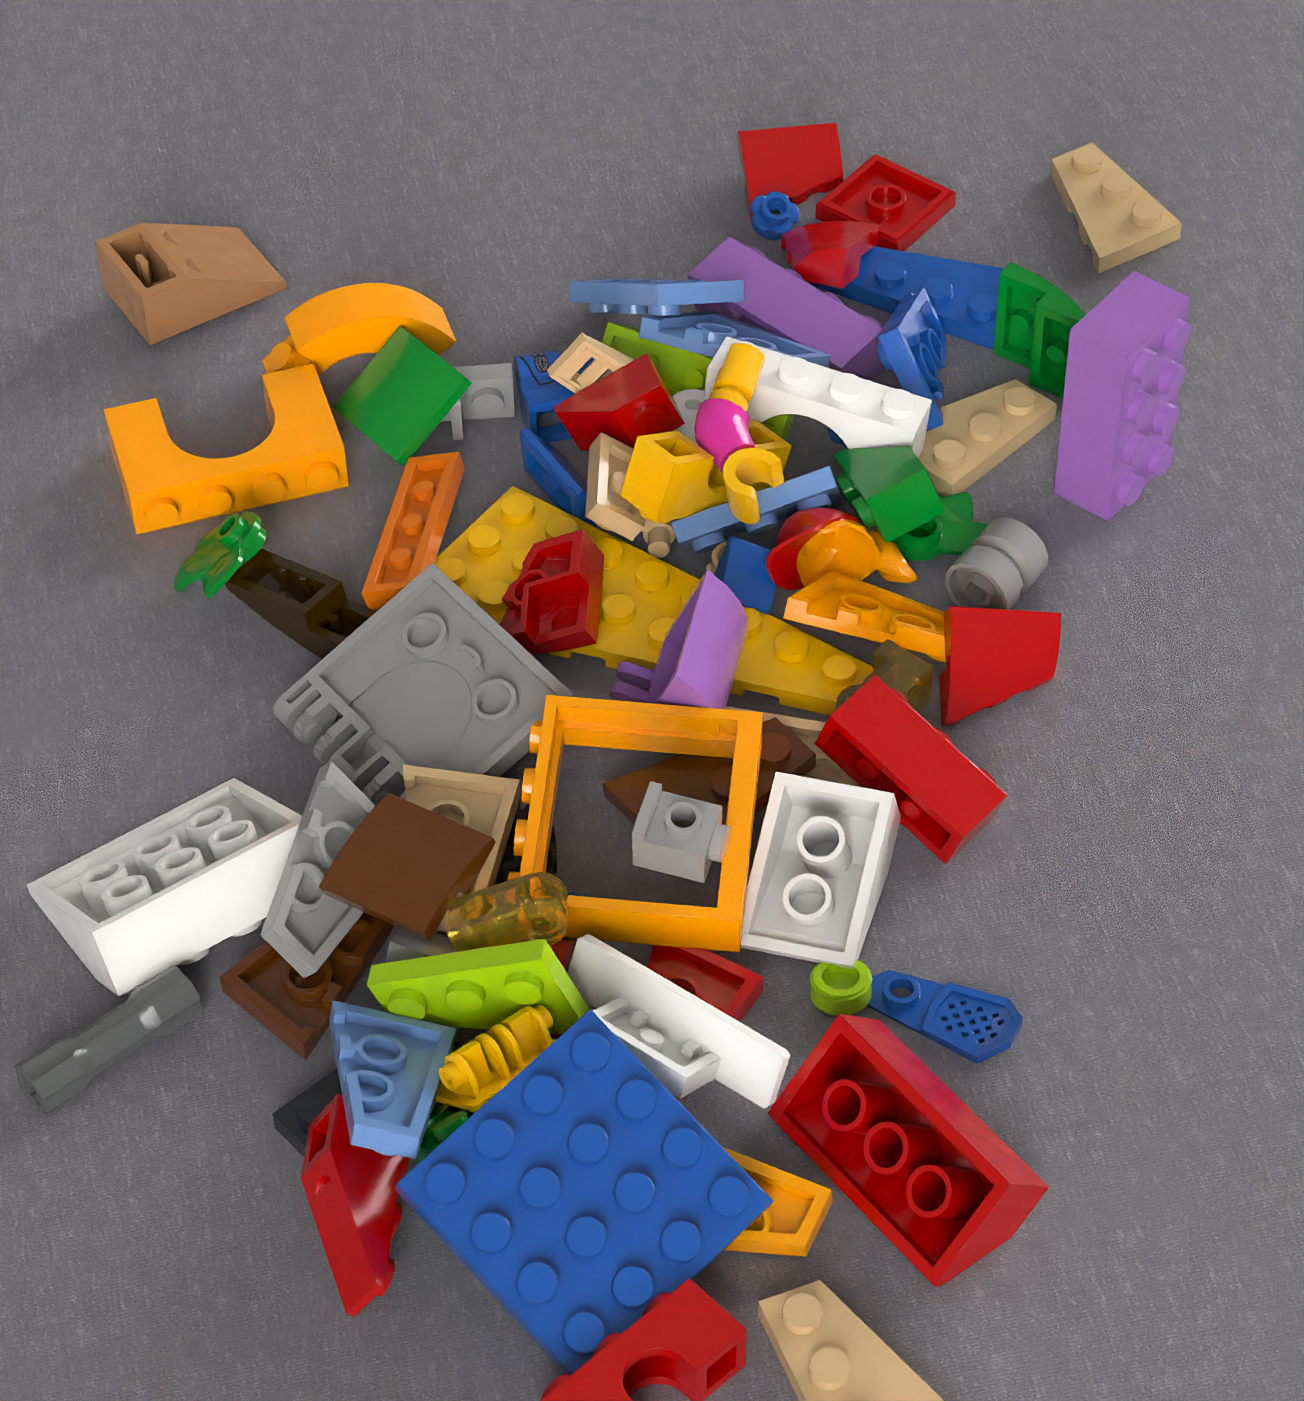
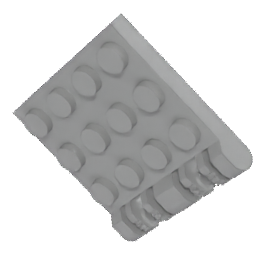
(420, 688)

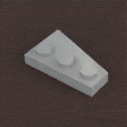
(302, 919)

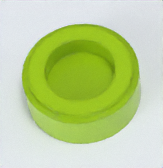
(840, 989)

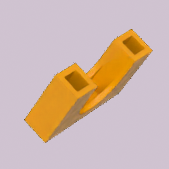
(177, 488)

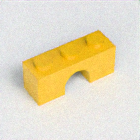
(677, 478)

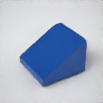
(745, 573)

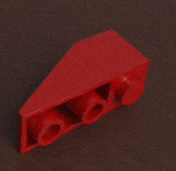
(352, 1206)

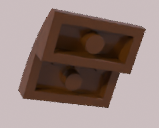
(406, 865)

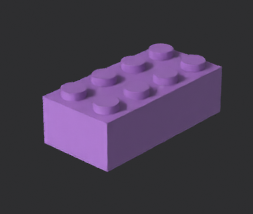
(1121, 395)

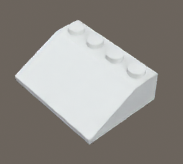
(171, 885)

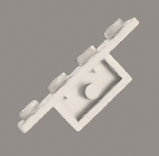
(673, 1030)

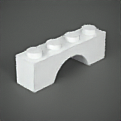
(853, 407)

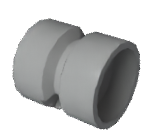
(997, 566)

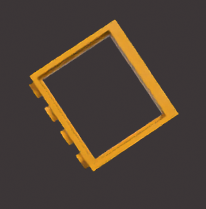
(651, 729)

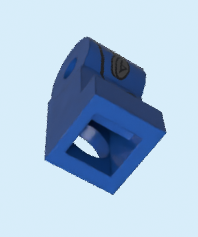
(540, 393)

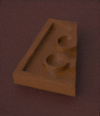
(710, 777)
(298, 1006)

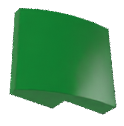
(1034, 326)
(402, 395)

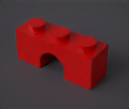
(676, 1343)

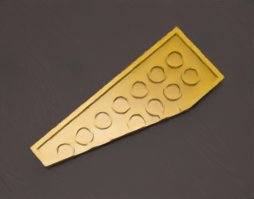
(641, 603)

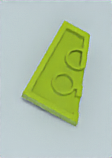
(479, 986)

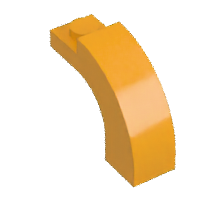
(357, 322)

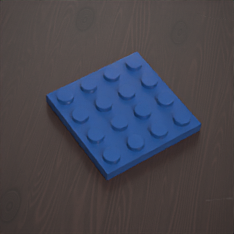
(582, 1193)

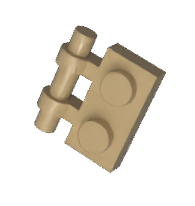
(608, 509)

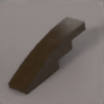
(298, 601)

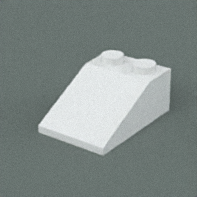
(819, 869)

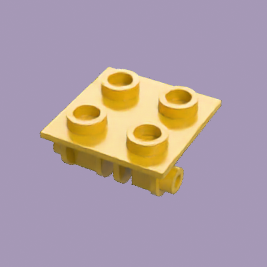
(494, 1058)

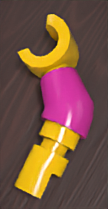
(724, 434)

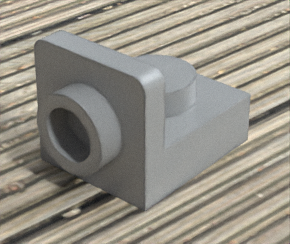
(487, 397)

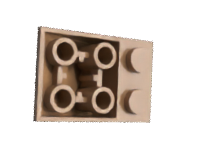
(182, 275)

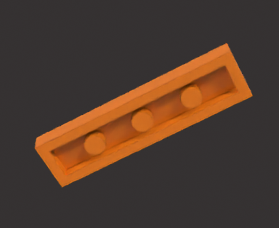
(413, 525)

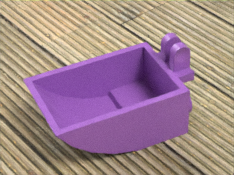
(696, 653)

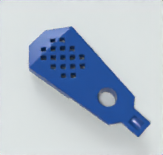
(931, 1004)

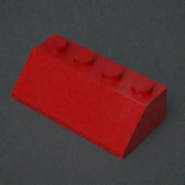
(906, 1149)

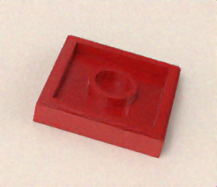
(890, 197)

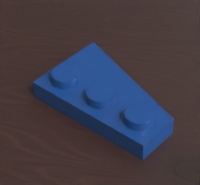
(915, 349)

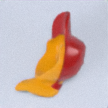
(829, 540)

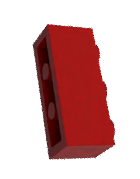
(898, 752)

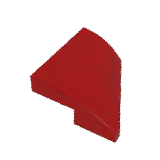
(790, 161)
(829, 250)
(556, 595)
(994, 657)

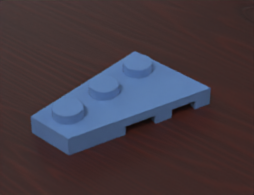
(652, 295)
(707, 330)
(711, 526)
(388, 1075)

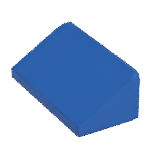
(554, 475)

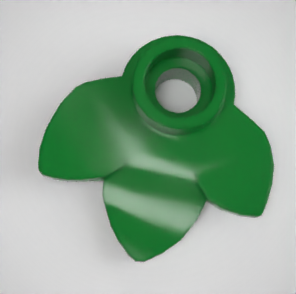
(945, 534)
(222, 553)

